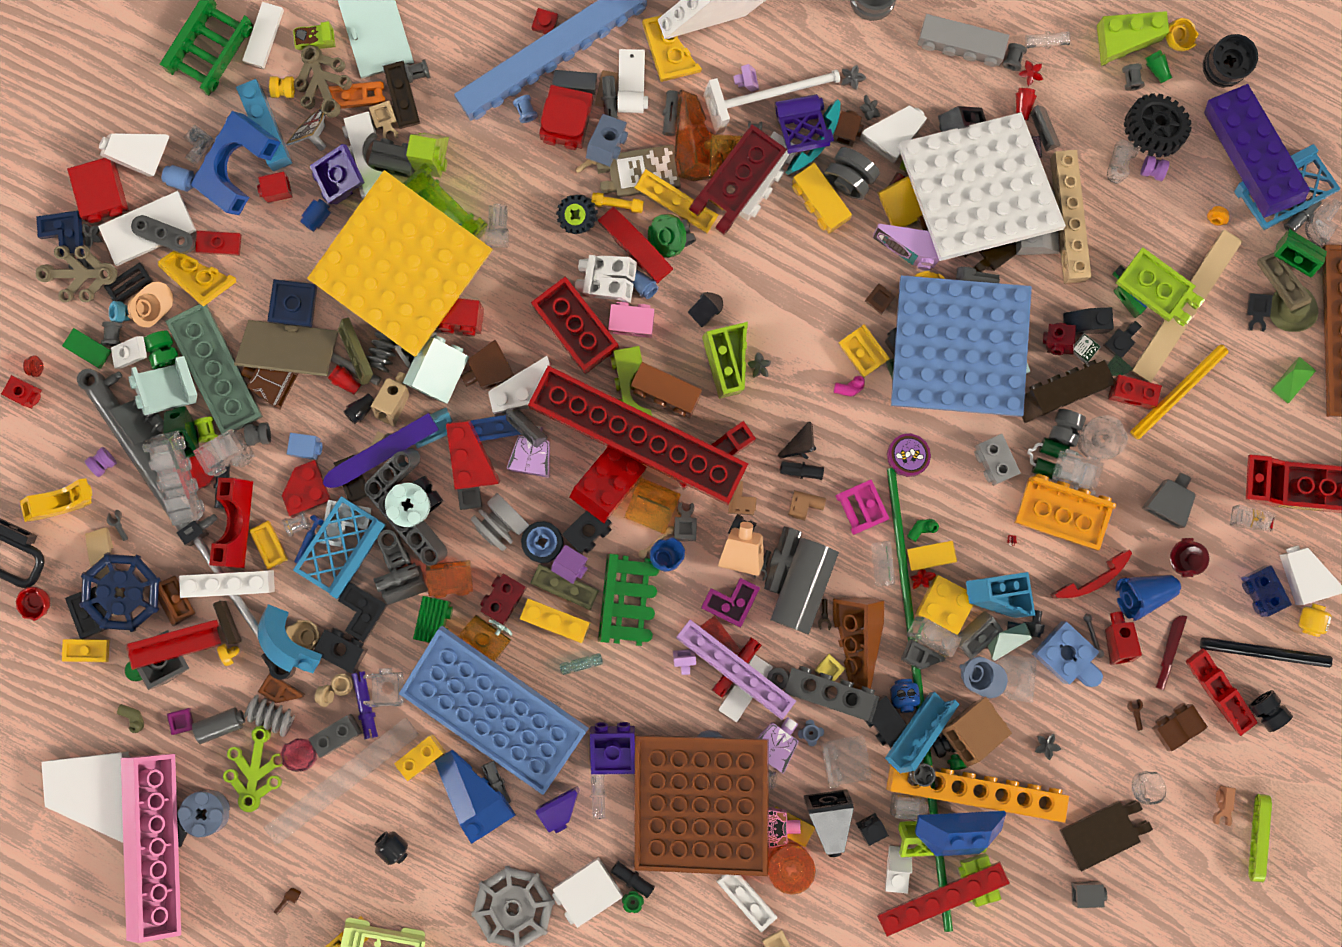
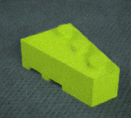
(1129, 33)
(428, 149)
(726, 358)

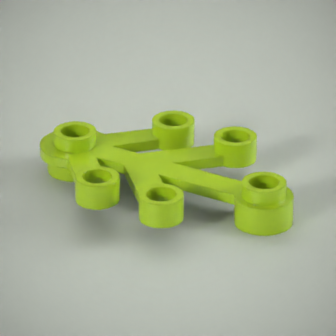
(253, 772)

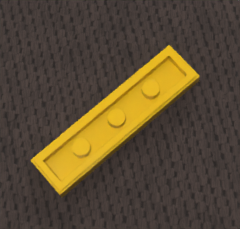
(674, 200)

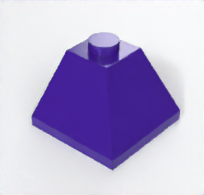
(558, 811)

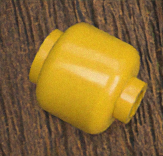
(1314, 620)

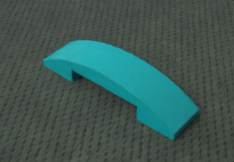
(831, 119)

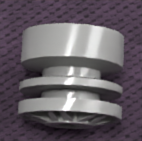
(499, 522)

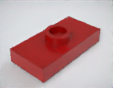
(218, 243)

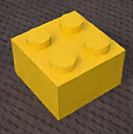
(945, 604)

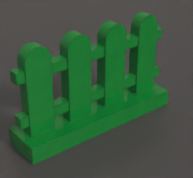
(610, 609)

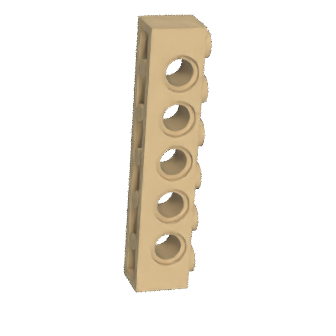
(1070, 202)

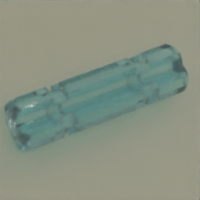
(581, 664)

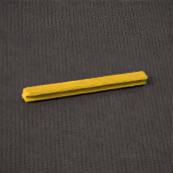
(1179, 391)

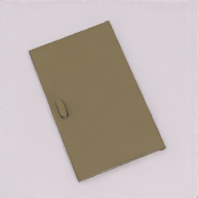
(286, 348)

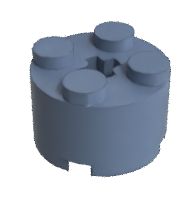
(192, 808)

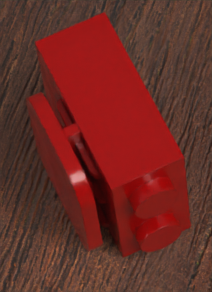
(565, 117)

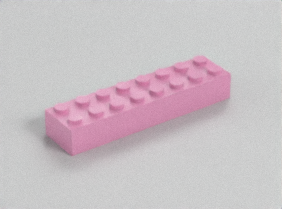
(150, 847)

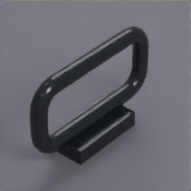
(22, 540)

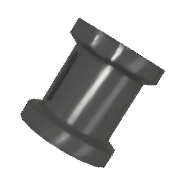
(1014, 56)
(417, 70)
(1133, 77)
(111, 333)

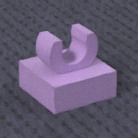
(747, 78)
(684, 659)

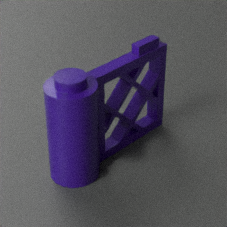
(799, 112)

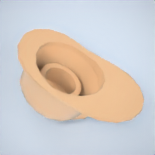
(150, 304)

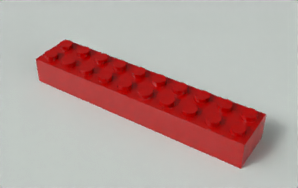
(637, 435)

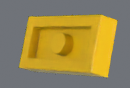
(85, 650)

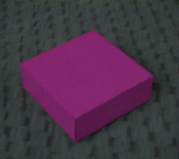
(180, 721)

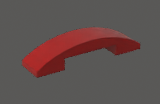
(1115, 564)

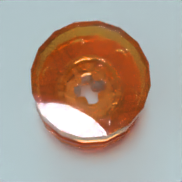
(785, 856)

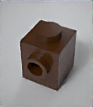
(848, 128)

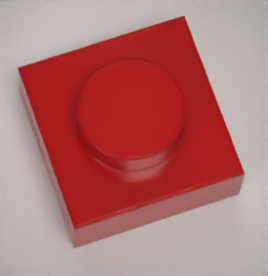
(544, 21)

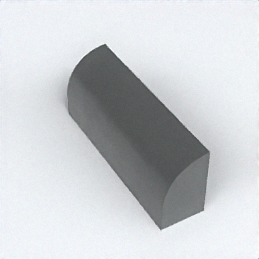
(804, 585)

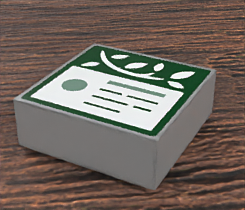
(1085, 348)

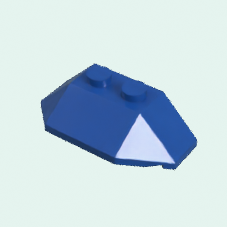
(959, 832)

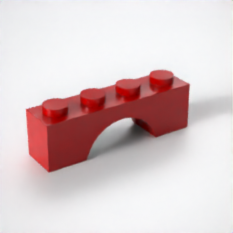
(733, 442)
(236, 499)

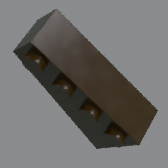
(1066, 390)

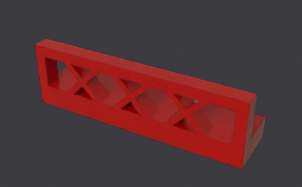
(173, 644)

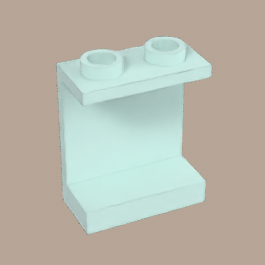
(163, 387)

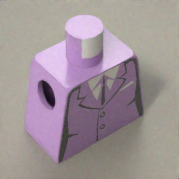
(529, 459)
(780, 743)

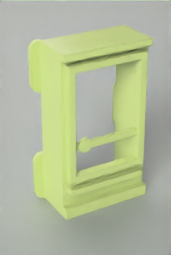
(357, 929)

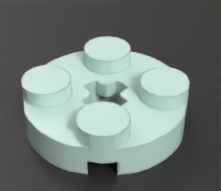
(400, 494)

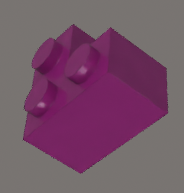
(733, 608)

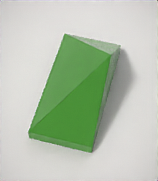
(1293, 380)

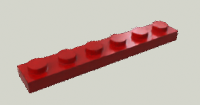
(943, 898)

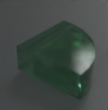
(1118, 366)

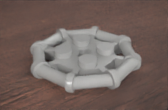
(517, 895)

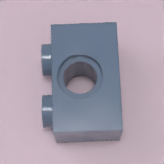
(606, 140)

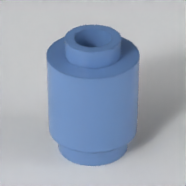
(178, 177)

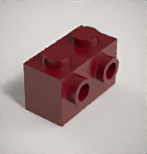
(503, 598)

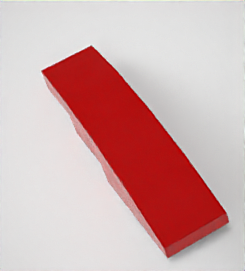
(635, 245)
(1221, 692)

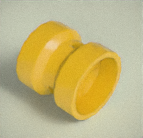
(281, 87)

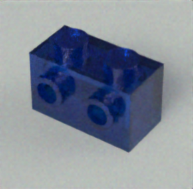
(1265, 591)

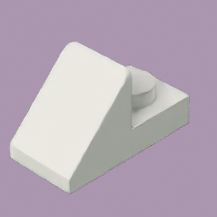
(897, 871)

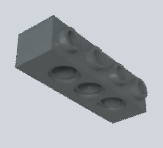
(863, 709)

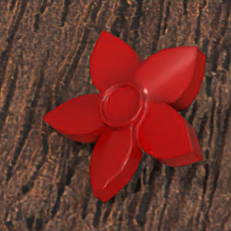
(1031, 72)
(922, 578)

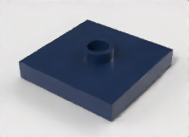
(292, 303)

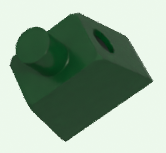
(181, 421)

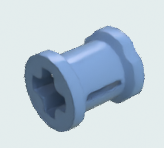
(525, 109)

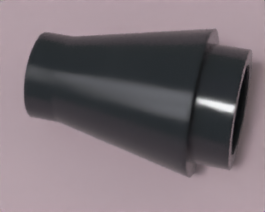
(358, 409)

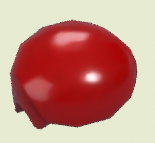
(32, 603)

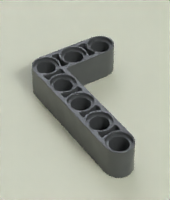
(386, 481)

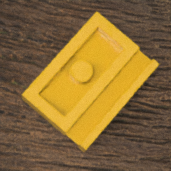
(863, 351)

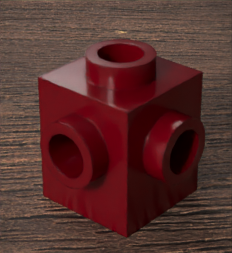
(1060, 339)

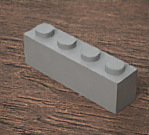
(963, 40)

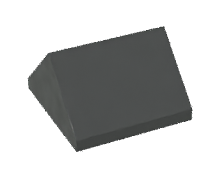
(162, 672)

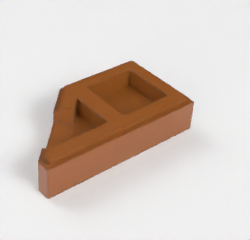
(279, 690)

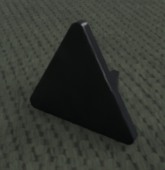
(800, 444)

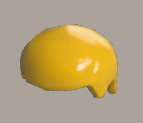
(1181, 35)

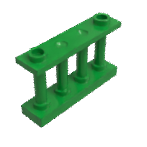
(185, 43)

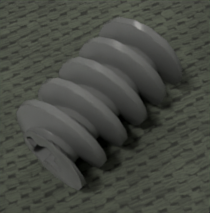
(381, 352)

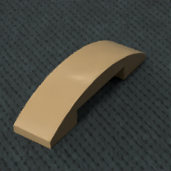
(97, 545)

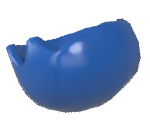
(667, 554)

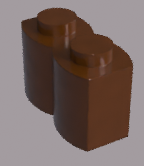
(1179, 727)

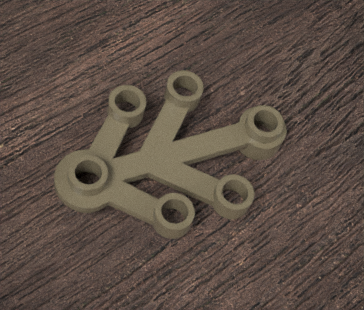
(319, 79)
(78, 272)

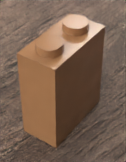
(976, 731)

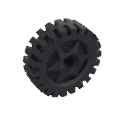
(1157, 125)

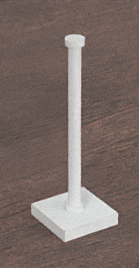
(718, 106)

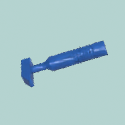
(309, 536)

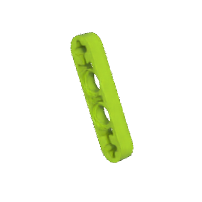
(1260, 838)

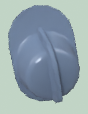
(984, 677)

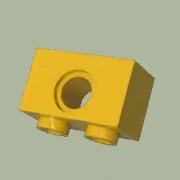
(420, 757)

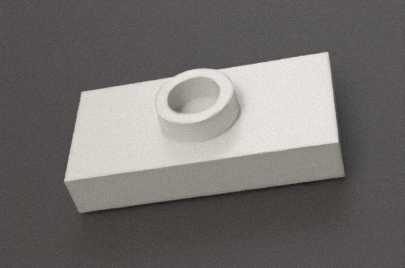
(128, 352)

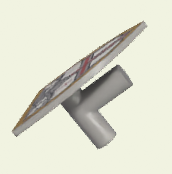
(311, 129)

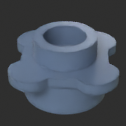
(811, 739)

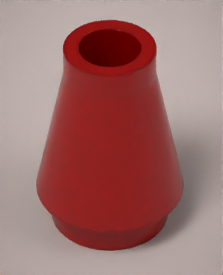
(1024, 101)
(343, 379)

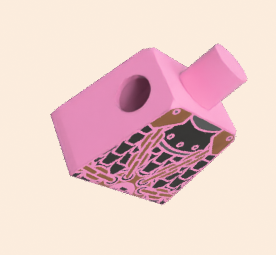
(780, 827)

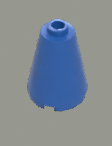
(1145, 594)

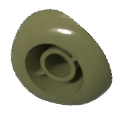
(1294, 320)

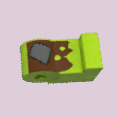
(319, 36)

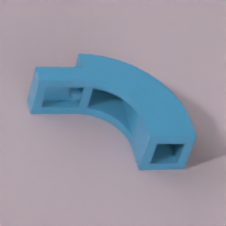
(280, 647)

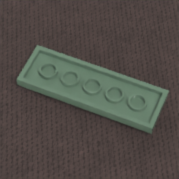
(214, 368)

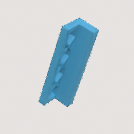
(921, 733)

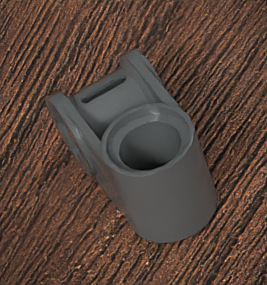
(394, 551)

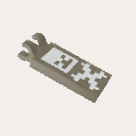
(631, 165)

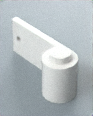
(631, 81)

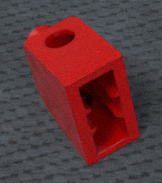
(1125, 647)

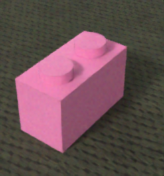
(631, 320)

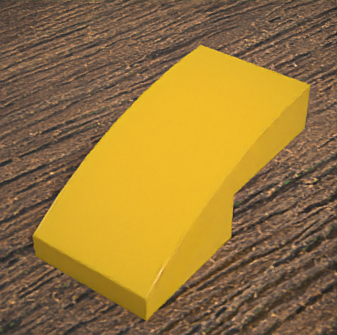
(932, 555)

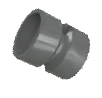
(1067, 427)

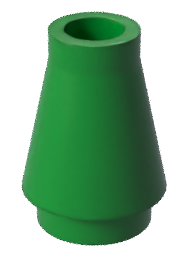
(1159, 66)

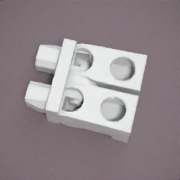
(607, 277)

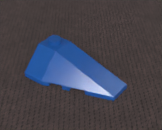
(473, 800)

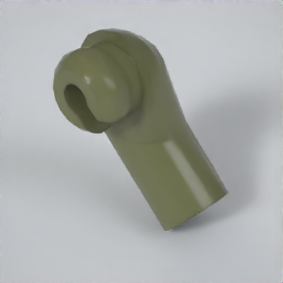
(134, 716)

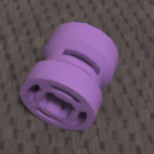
(1154, 168)
(100, 462)

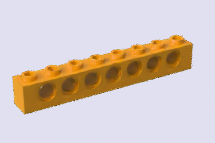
(1053, 810)

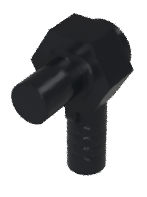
(1035, 627)

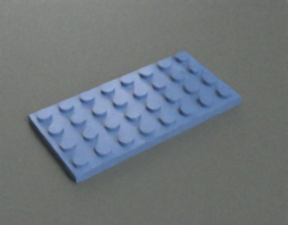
(493, 710)

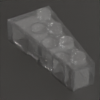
(174, 477)

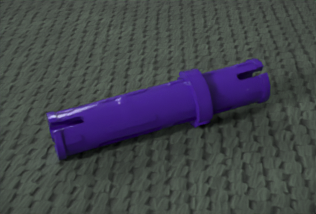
(366, 713)

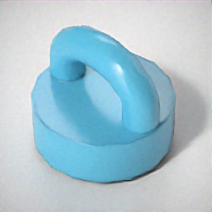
(117, 312)

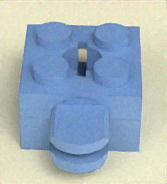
(1069, 656)

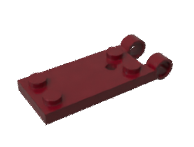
(744, 170)

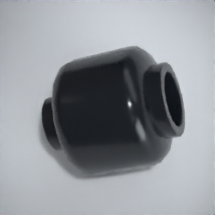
(391, 848)

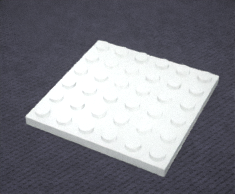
(981, 186)

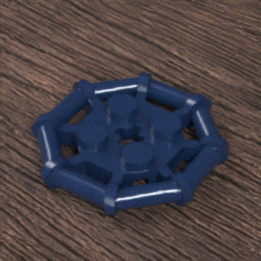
(107, 594)

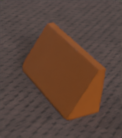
(175, 608)

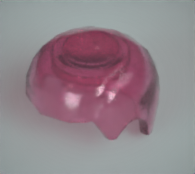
(298, 755)

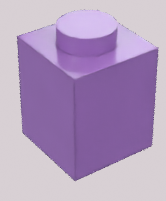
(569, 564)

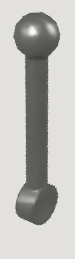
(1087, 618)

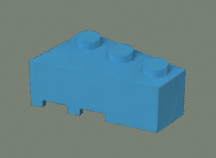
(1003, 594)

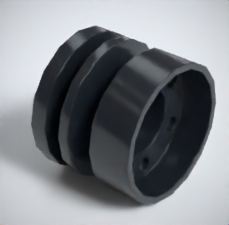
(1235, 50)

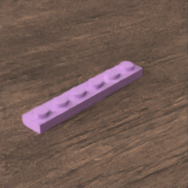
(736, 669)

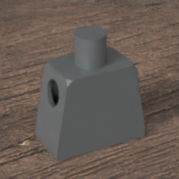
(1172, 501)

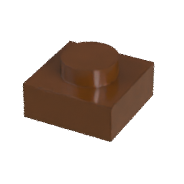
(880, 298)

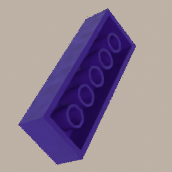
(1256, 150)

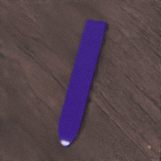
(380, 451)

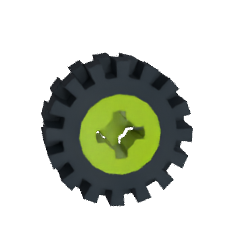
(583, 215)

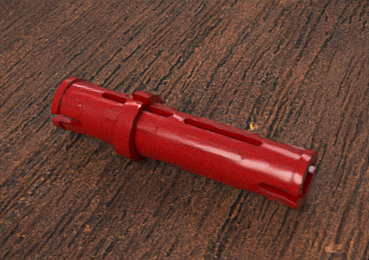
(745, 654)

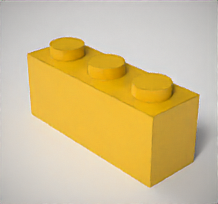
(821, 198)
(555, 620)

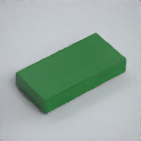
(87, 348)

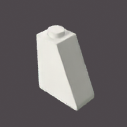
(887, 134)
(135, 151)
(1308, 576)

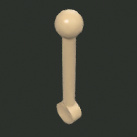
(643, 553)

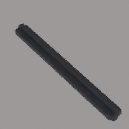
(1266, 652)

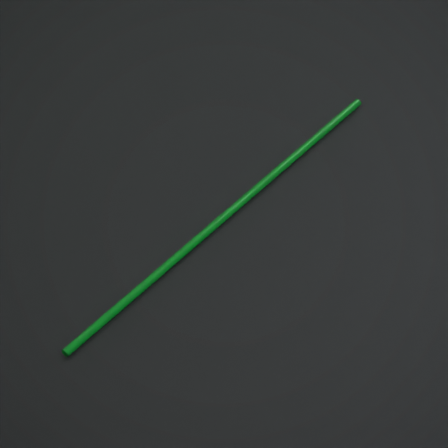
(916, 673)

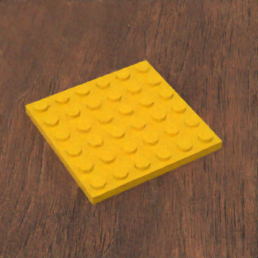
(399, 263)

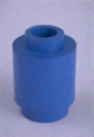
(315, 214)

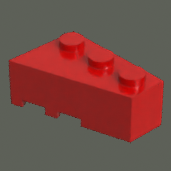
(468, 457)

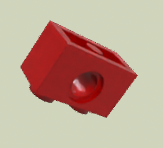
(1135, 392)

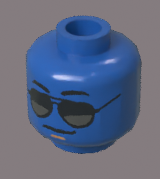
(905, 695)

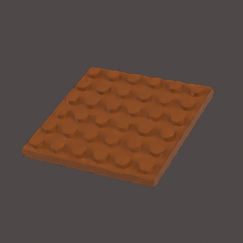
(702, 805)

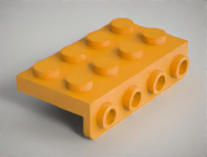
(1065, 512)

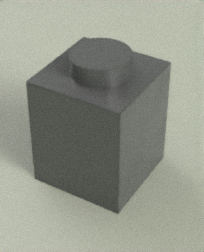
(1088, 894)

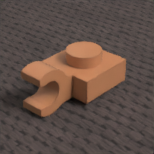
(1225, 799)

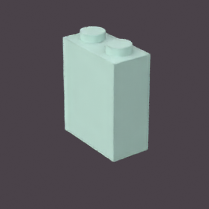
(436, 369)

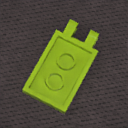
(1159, 287)

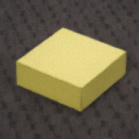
(830, 667)

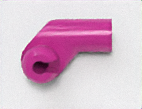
(851, 388)

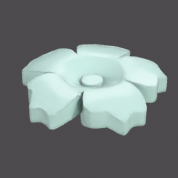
(500, 628)

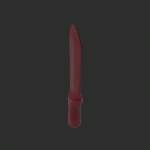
(1172, 644)

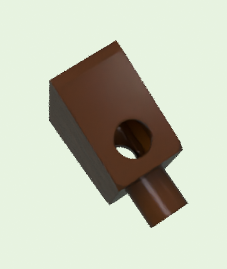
(488, 367)

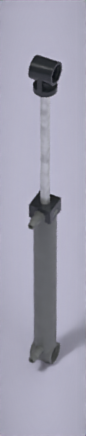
(190, 532)

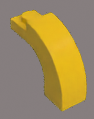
(57, 502)

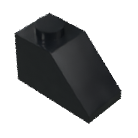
(960, 118)
(1090, 320)

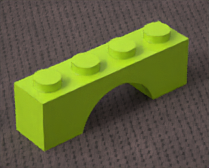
(627, 364)

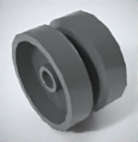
(872, 9)
(851, 173)

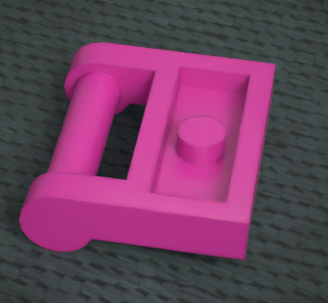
(869, 504)

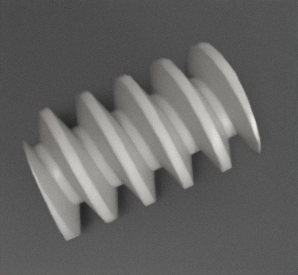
(269, 716)

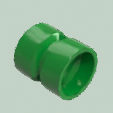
(160, 349)

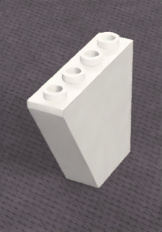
(698, 14)
(87, 791)

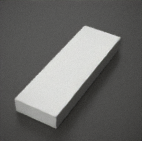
(263, 35)
(738, 699)
(747, 900)

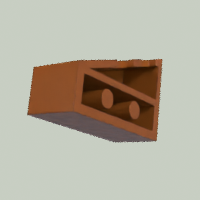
(666, 390)

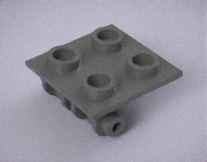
(134, 423)

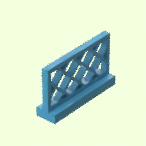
(1301, 160)
(353, 561)

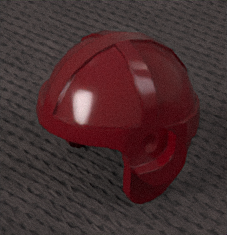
(1189, 558)

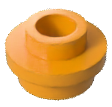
(1218, 215)

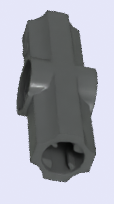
(782, 559)

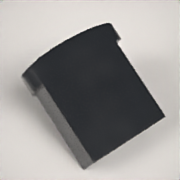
(706, 308)

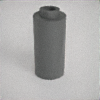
(218, 725)

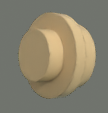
(342, 684)
(324, 695)

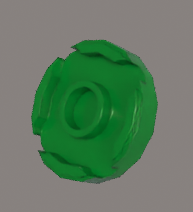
(667, 235)

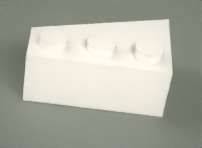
(517, 390)

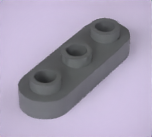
(169, 240)

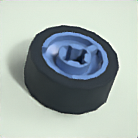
(532, 536)

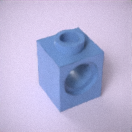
(304, 446)

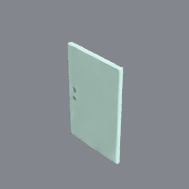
(378, 33)

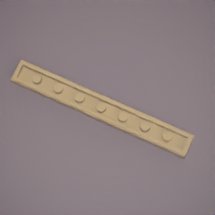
(1171, 331)

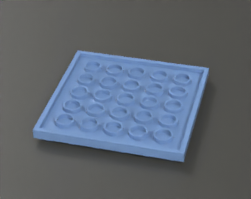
(961, 346)

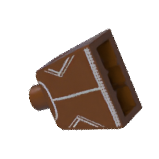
(270, 384)

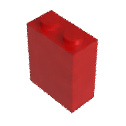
(98, 190)

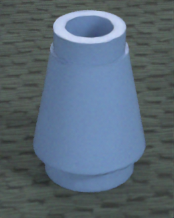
(644, 285)

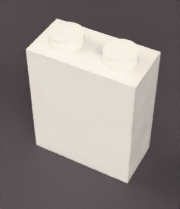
(587, 892)

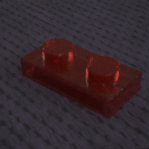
(717, 631)

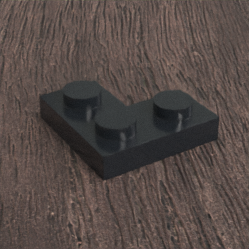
(367, 610)

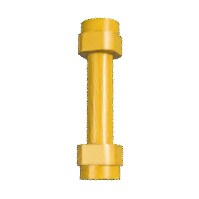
(636, 205)

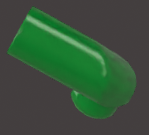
(922, 526)

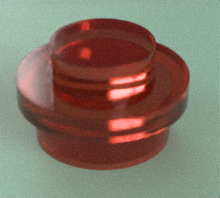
(33, 366)

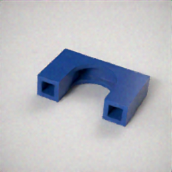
(212, 176)

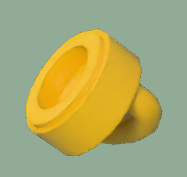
(226, 654)

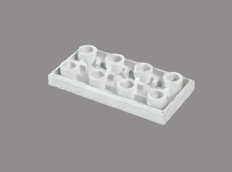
(126, 245)

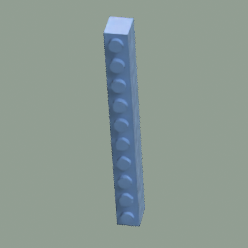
(545, 54)

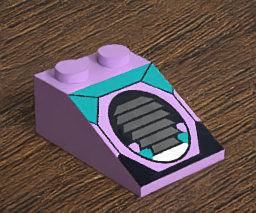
(908, 243)

